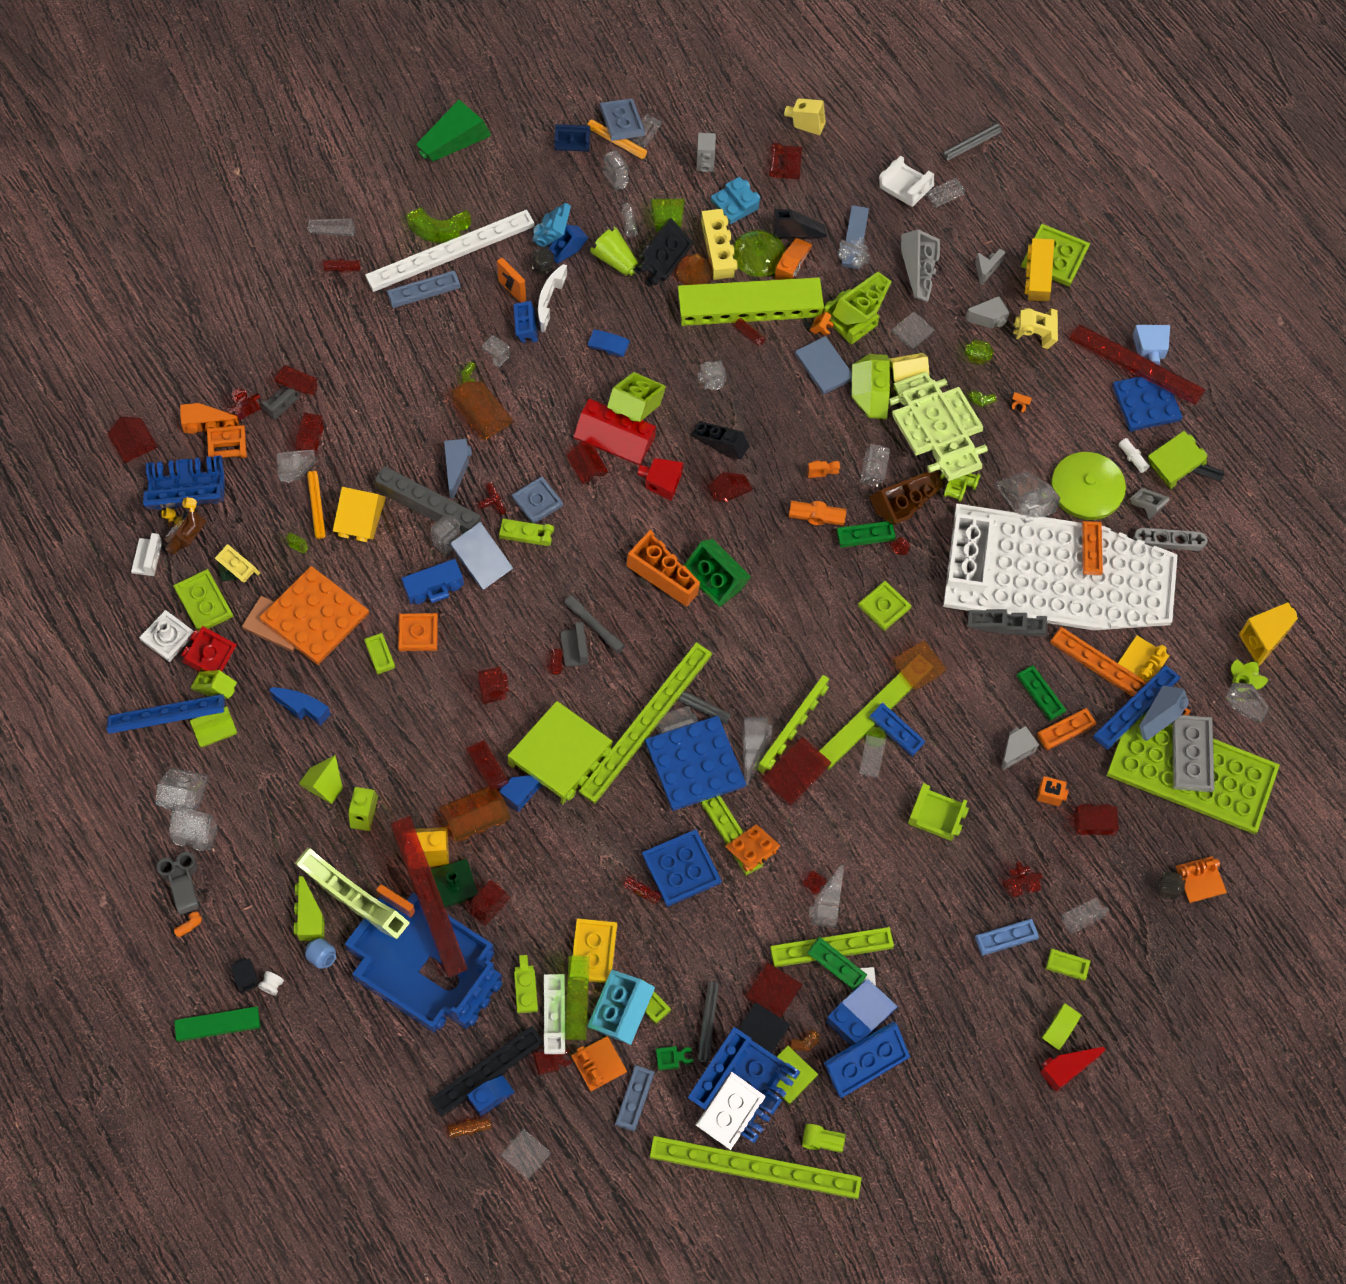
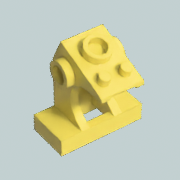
(1027, 325)

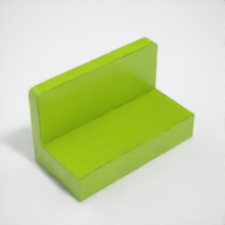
(213, 727)

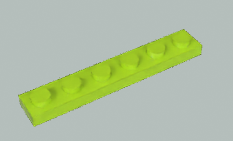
(790, 730)
(846, 944)

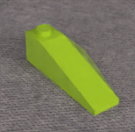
(862, 301)

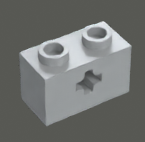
(706, 152)

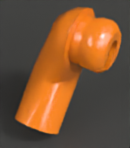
(195, 920)

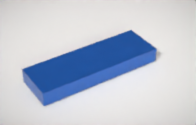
(897, 729)

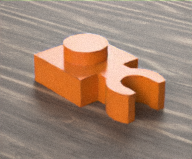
(821, 469)

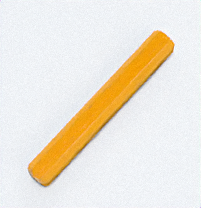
(623, 143)
(316, 505)

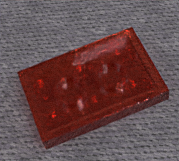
(796, 771)

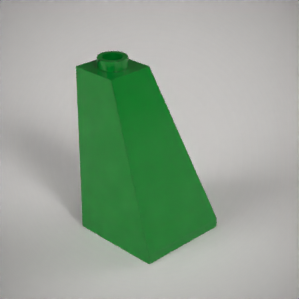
(453, 132)

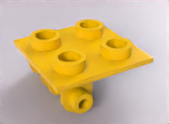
(1144, 658)

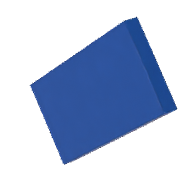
(867, 1059)

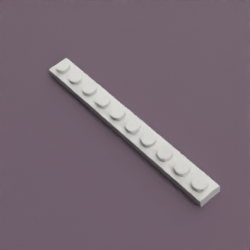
(449, 250)

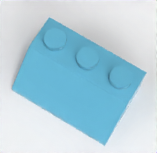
(621, 1006)

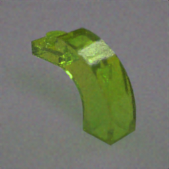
(437, 230)

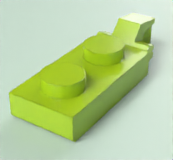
(525, 987)

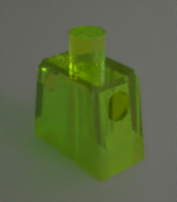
(665, 209)

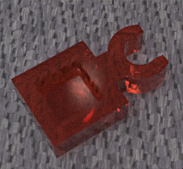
(550, 1062)

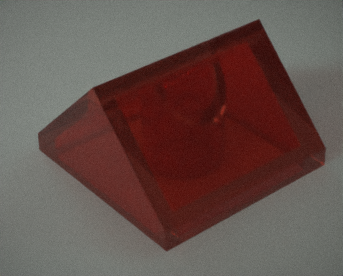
(131, 438)

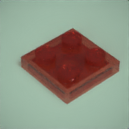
(774, 990)

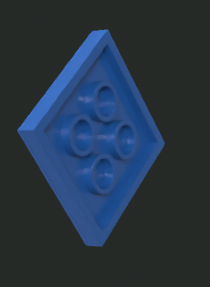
(1145, 403)
(681, 868)

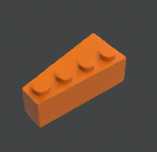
(661, 568)

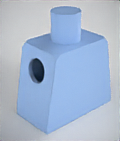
(1152, 341)

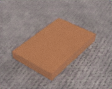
(255, 626)

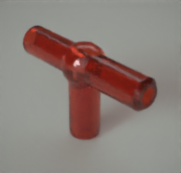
(495, 498)

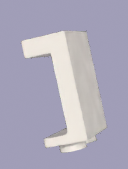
(905, 182)

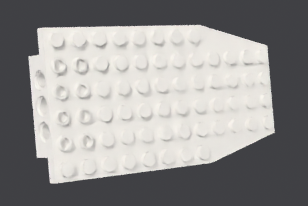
(1040, 572)

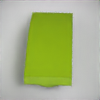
(1062, 1026)

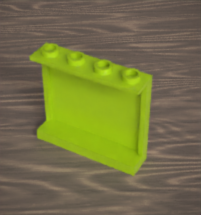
(561, 751)

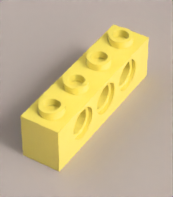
(718, 244)

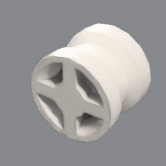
(270, 983)

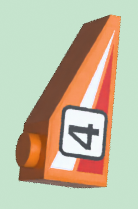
(792, 260)

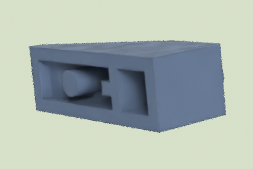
(457, 462)
(1163, 711)

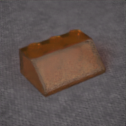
(480, 408)
(474, 813)

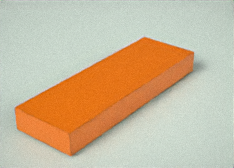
(1092, 548)
(1066, 729)

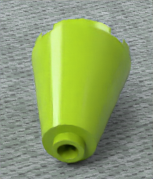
(615, 252)

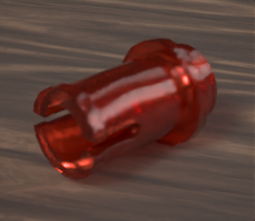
(556, 662)

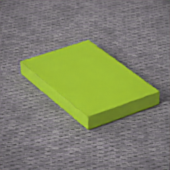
(203, 600)

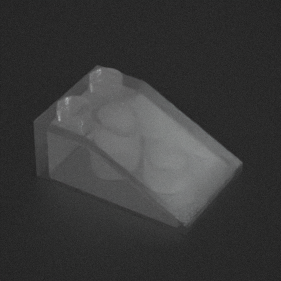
(1029, 496)
(755, 736)

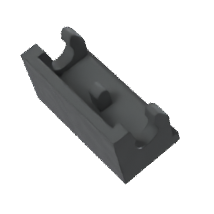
(280, 402)

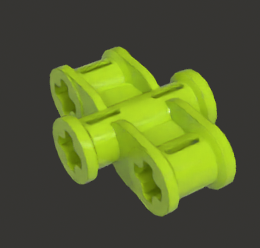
(957, 487)

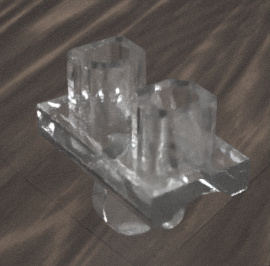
(860, 256)

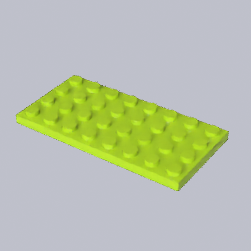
(1240, 777)

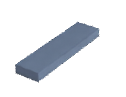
(856, 229)
(423, 289)

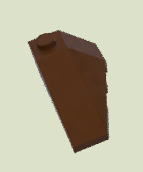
(903, 499)

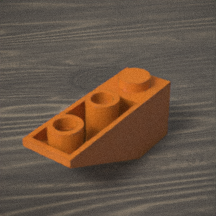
(199, 417)

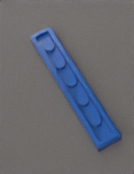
(1135, 708)
(165, 713)

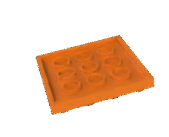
(314, 615)

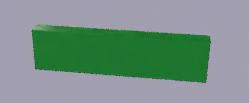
(217, 1024)

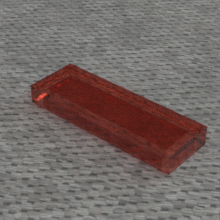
(487, 765)

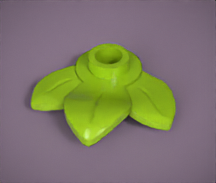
(1248, 674)

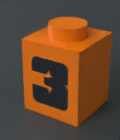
(1052, 791)

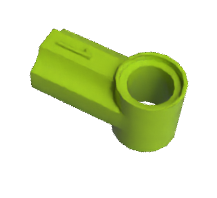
(817, 1138)

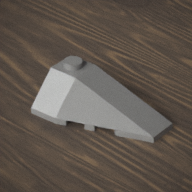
(920, 254)

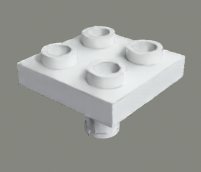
(167, 636)

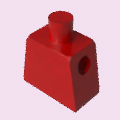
(662, 476)

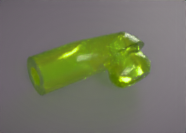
(467, 371)
(980, 399)

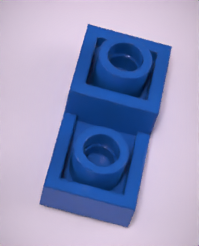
(608, 342)

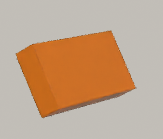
(395, 900)

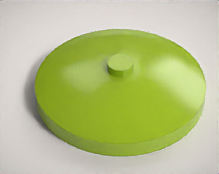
(1088, 485)

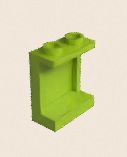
(850, 332)
(1177, 458)
(938, 814)

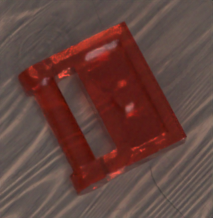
(791, 162)

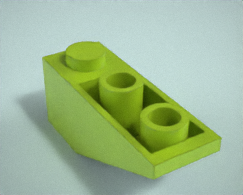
(310, 919)

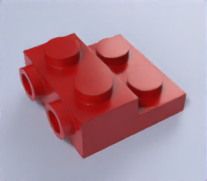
(208, 651)

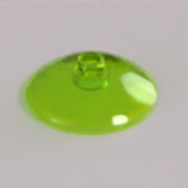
(758, 260)

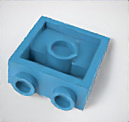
(736, 200)
(552, 226)

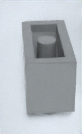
(988, 314)
(1018, 746)

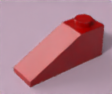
(1067, 1066)

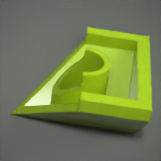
(324, 780)

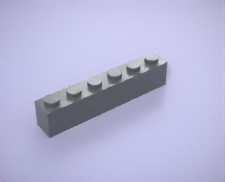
(423, 499)

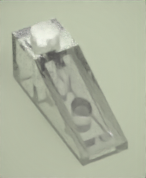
(826, 904)

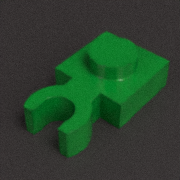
(669, 1058)

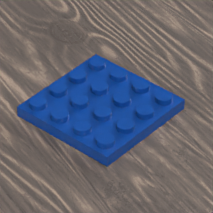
(695, 763)

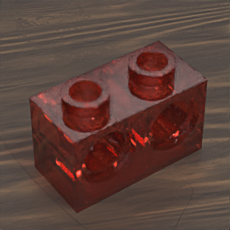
(310, 432)

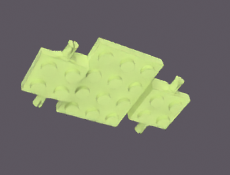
(938, 424)

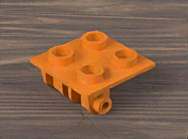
(753, 847)
(1202, 879)
(598, 1063)

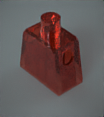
(489, 901)

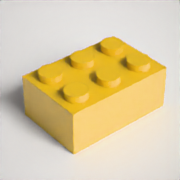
(1039, 269)

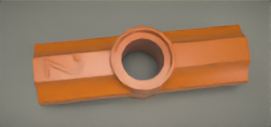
(817, 513)

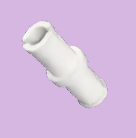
(1134, 455)

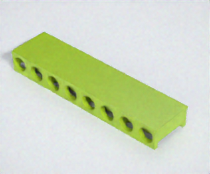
(750, 299)

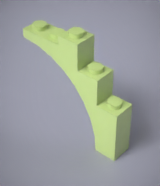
(344, 890)

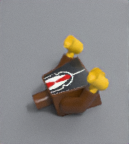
(184, 527)

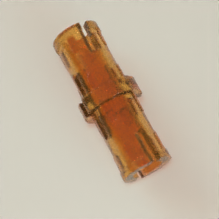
(469, 1127)

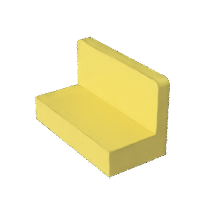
(909, 366)
(236, 563)

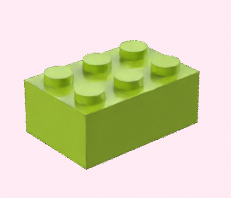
(636, 397)

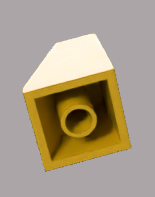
(358, 514)
(1267, 630)
(435, 845)

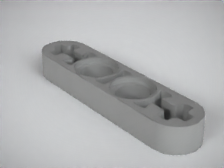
(1170, 542)

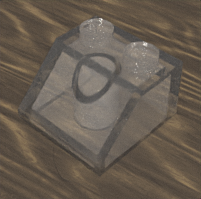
(181, 789)
(192, 828)

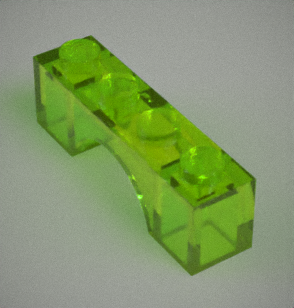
(577, 998)

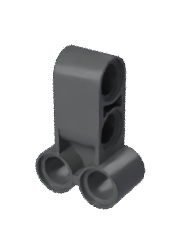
(181, 881)

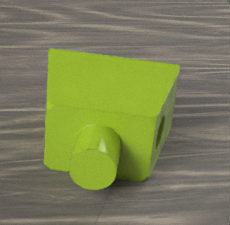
(362, 805)

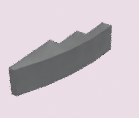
(1001, 622)

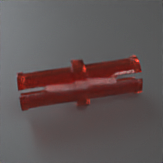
(341, 265)

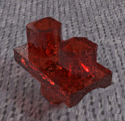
(244, 406)
(1014, 884)

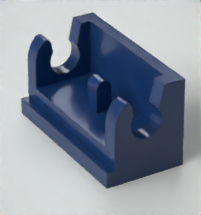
(572, 137)

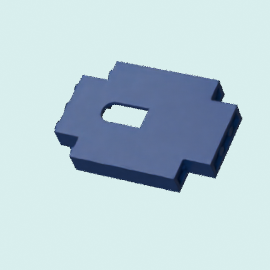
(393, 966)

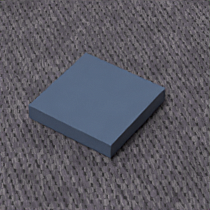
(537, 500)

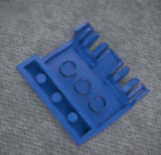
(172, 489)
(753, 1066)

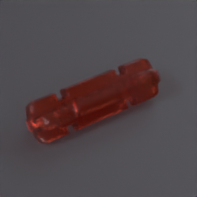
(750, 332)
(642, 890)

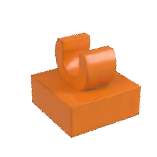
(820, 324)
(1021, 399)

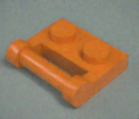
(227, 437)

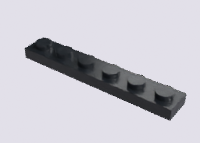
(488, 1069)

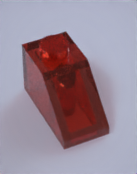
(729, 486)

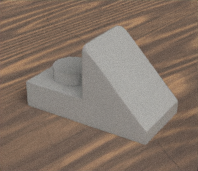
(986, 266)
(1150, 501)

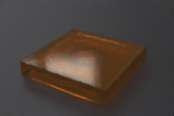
(919, 665)

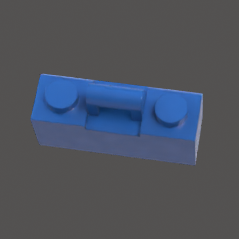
(433, 582)

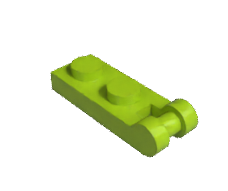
(526, 532)

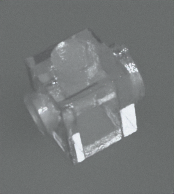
(712, 375)

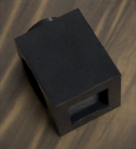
(245, 974)

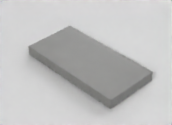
(1193, 753)

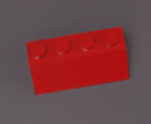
(614, 432)

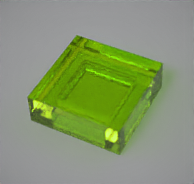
(297, 543)

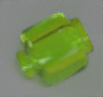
(979, 352)

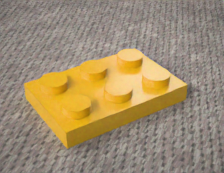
(598, 941)

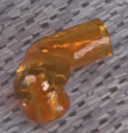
(807, 1043)

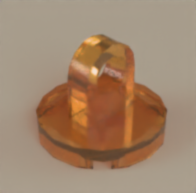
(694, 270)

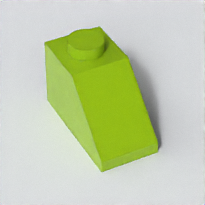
(214, 683)

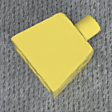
(807, 115)

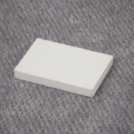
(730, 1110)

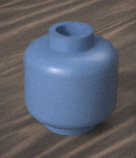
(320, 953)

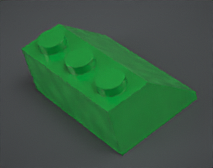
(716, 571)

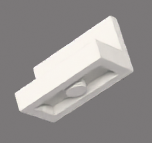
(147, 555)

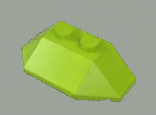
(872, 385)

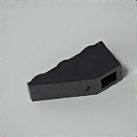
(793, 224)
(723, 439)

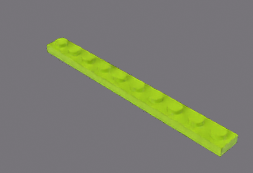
(645, 723)
(755, 1167)

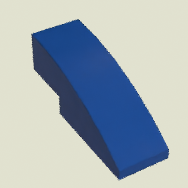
(301, 704)

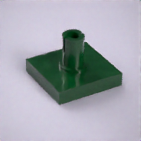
(455, 883)

